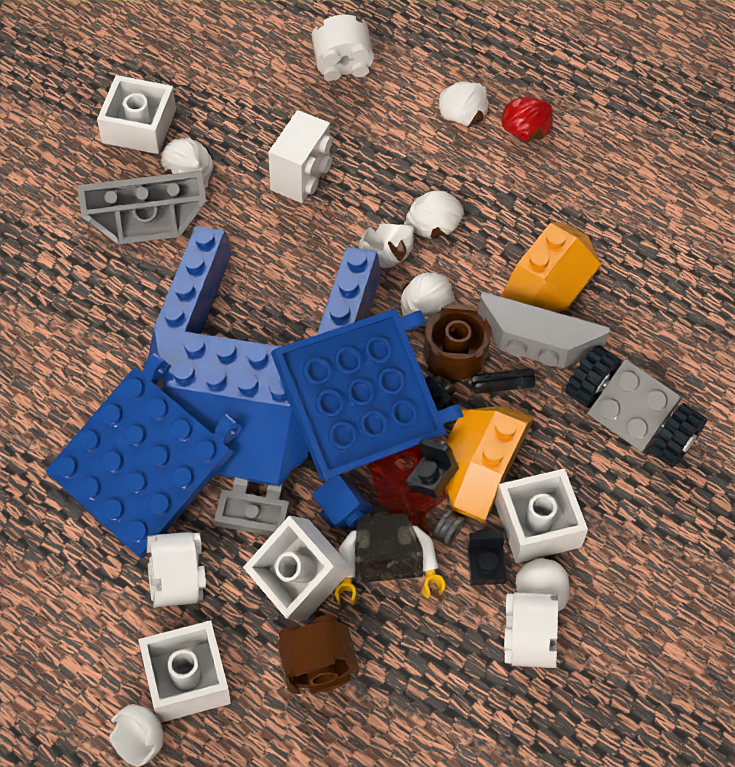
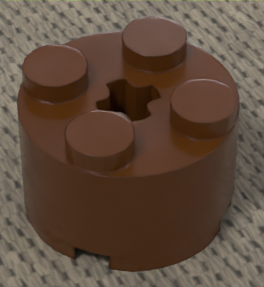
(456, 342)
(317, 655)

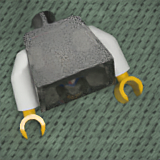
(388, 550)

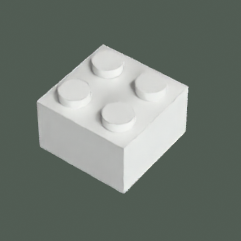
(136, 114)
(300, 156)
(540, 515)
(297, 568)
(184, 671)

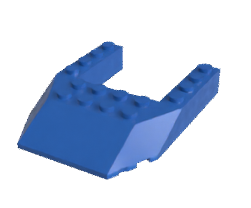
(237, 376)

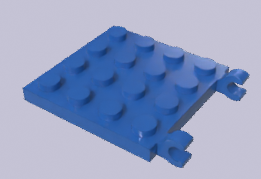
(360, 392)
(141, 458)

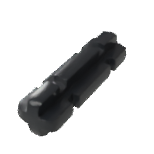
(503, 381)

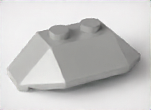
(143, 206)
(539, 333)

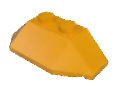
(554, 269)
(484, 449)

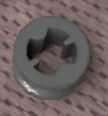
(448, 527)

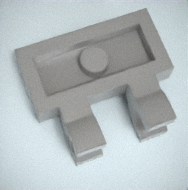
(251, 512)

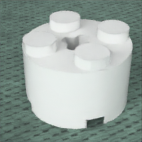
(342, 47)
(175, 569)
(531, 629)

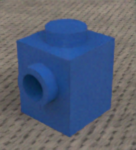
(342, 502)

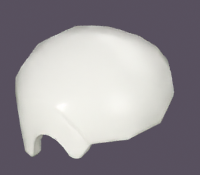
(544, 577)
(137, 734)

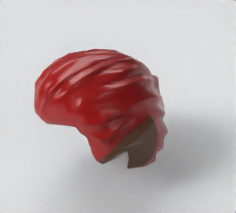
(527, 118)

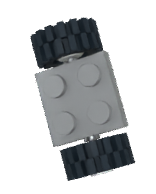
(635, 405)

